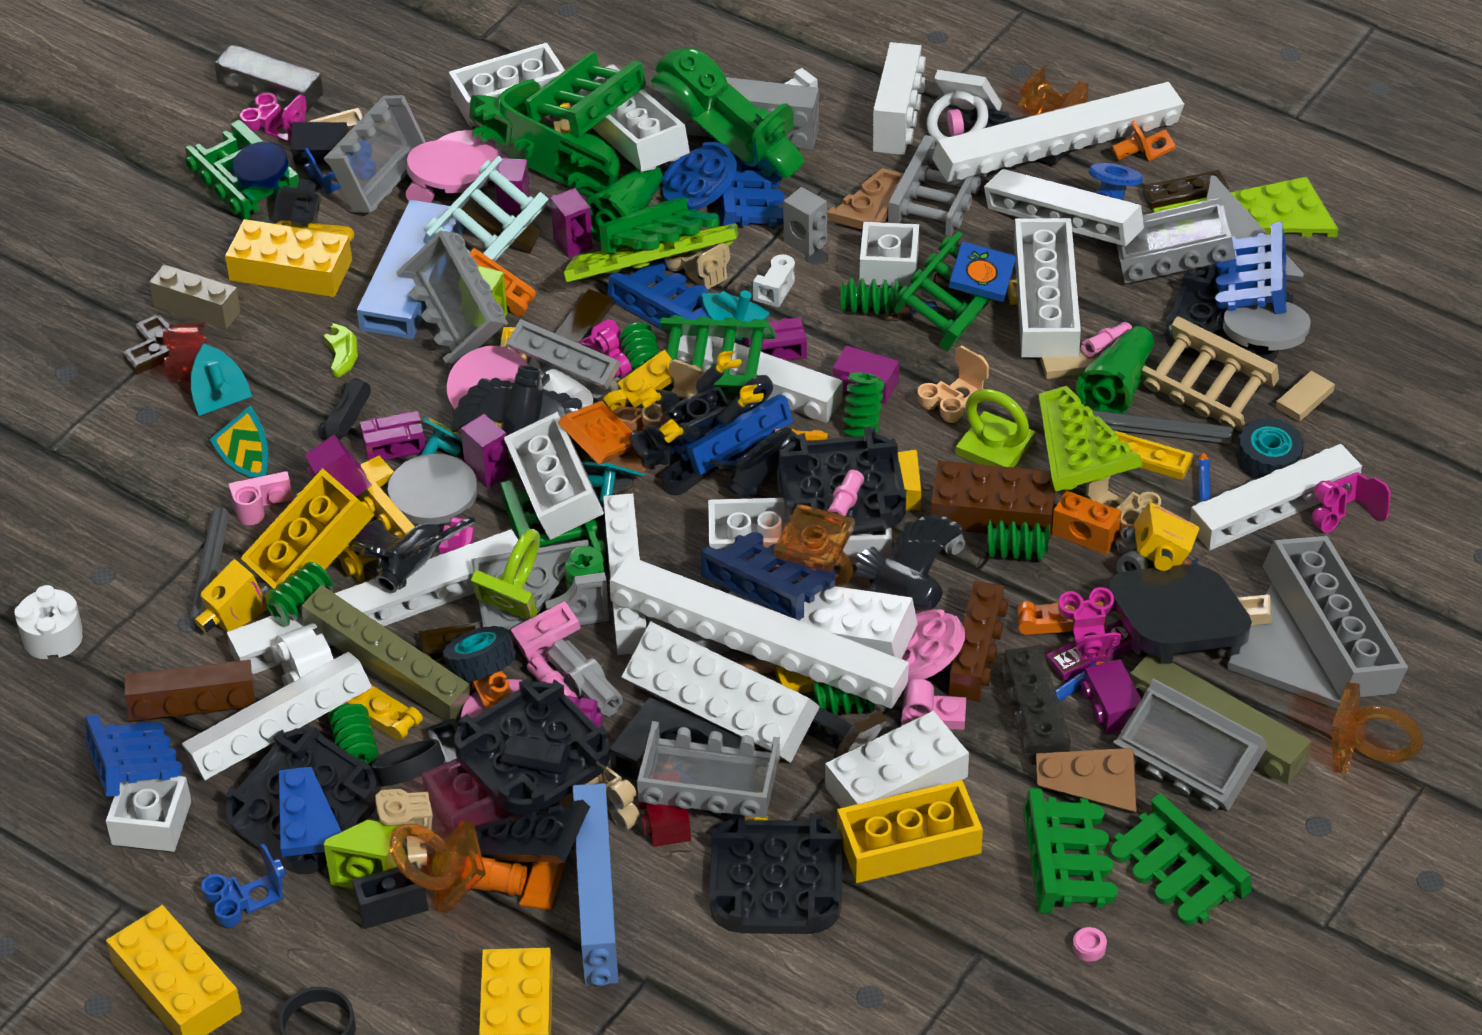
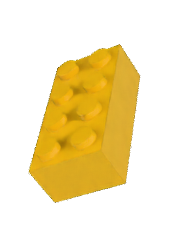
(288, 258)
(308, 530)
(909, 831)
(173, 974)
(516, 992)

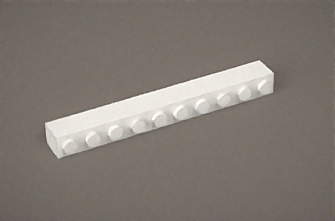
(1056, 131)
(434, 584)
(759, 632)

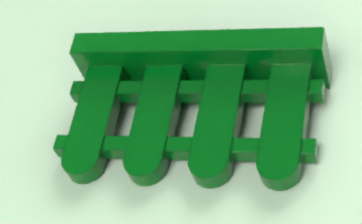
(654, 224)
(1185, 837)
(1047, 865)

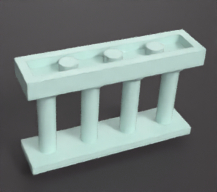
(512, 225)

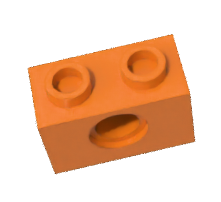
(1086, 522)

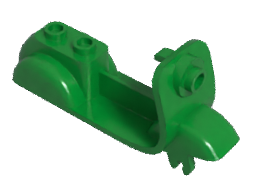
(706, 97)
(569, 159)

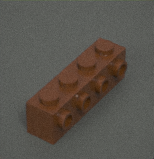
(982, 627)
(189, 690)

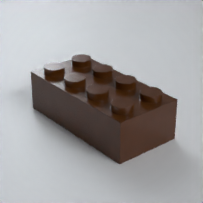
(981, 492)

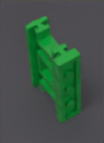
(222, 181)

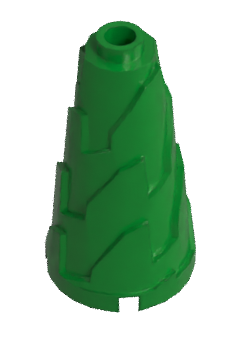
(623, 197)
(1115, 375)

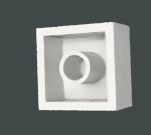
(889, 252)
(149, 813)

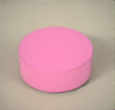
(955, 122)
(419, 193)
(1089, 944)

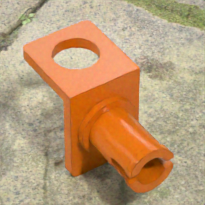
(1139, 143)
(492, 689)

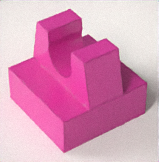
(459, 539)

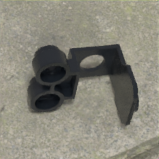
(297, 204)

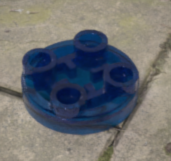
(260, 165)

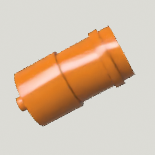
(502, 877)

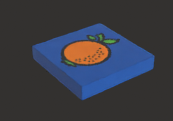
(982, 271)

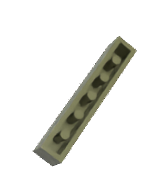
(386, 654)
(1286, 749)

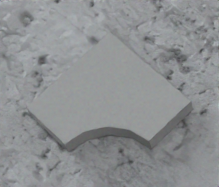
(586, 599)

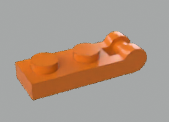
(526, 294)
(1044, 618)

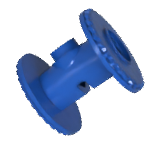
(1114, 179)

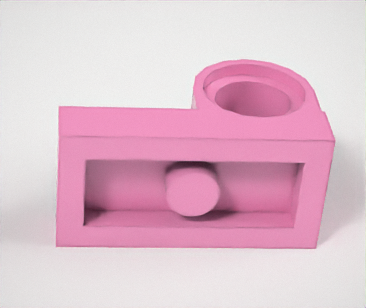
(255, 493)
(540, 632)
(920, 700)

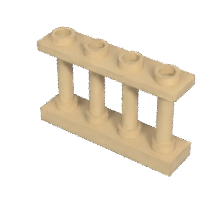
(1210, 348)

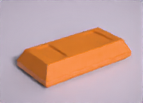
(542, 885)

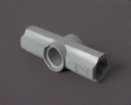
(584, 676)

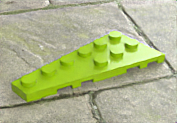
(1287, 202)
(599, 262)
(1079, 443)

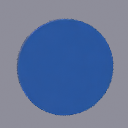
(700, 175)

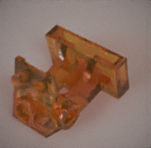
(1041, 98)

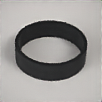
(408, 762)
(317, 994)

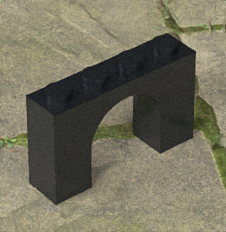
(629, 748)

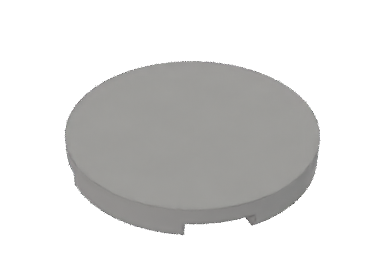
(1265, 328)
(433, 488)

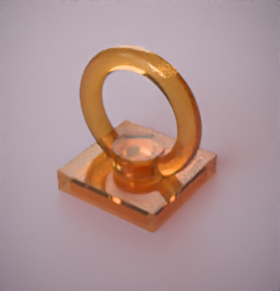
(817, 541)
(1351, 727)
(452, 866)

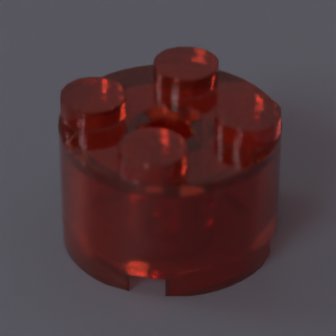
(183, 344)

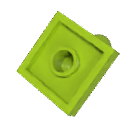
(993, 438)
(508, 590)

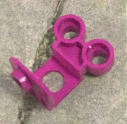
(269, 115)
(605, 340)
(1369, 492)
(1090, 619)

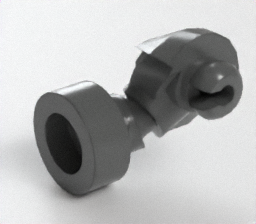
(1127, 548)

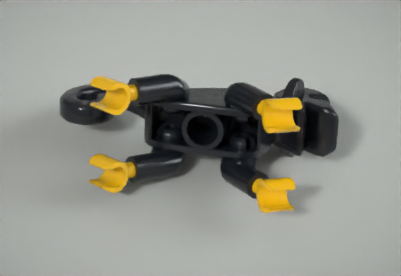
(697, 415)

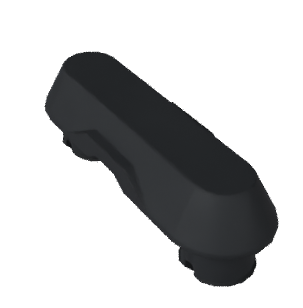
(346, 412)

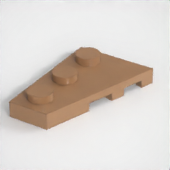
(1091, 775)

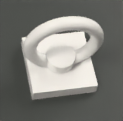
(965, 92)

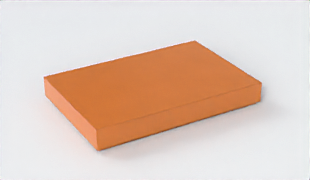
(598, 431)

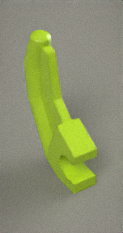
(344, 346)

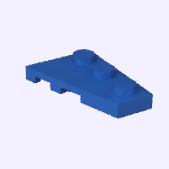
(304, 813)

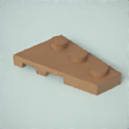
(869, 203)

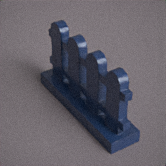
(758, 585)

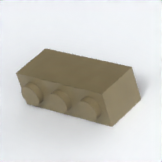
(195, 296)

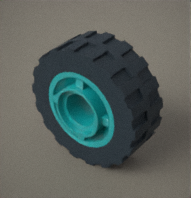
(1268, 446)
(479, 653)

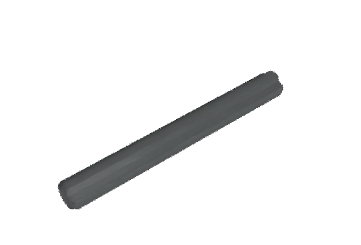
(1166, 427)
(210, 558)

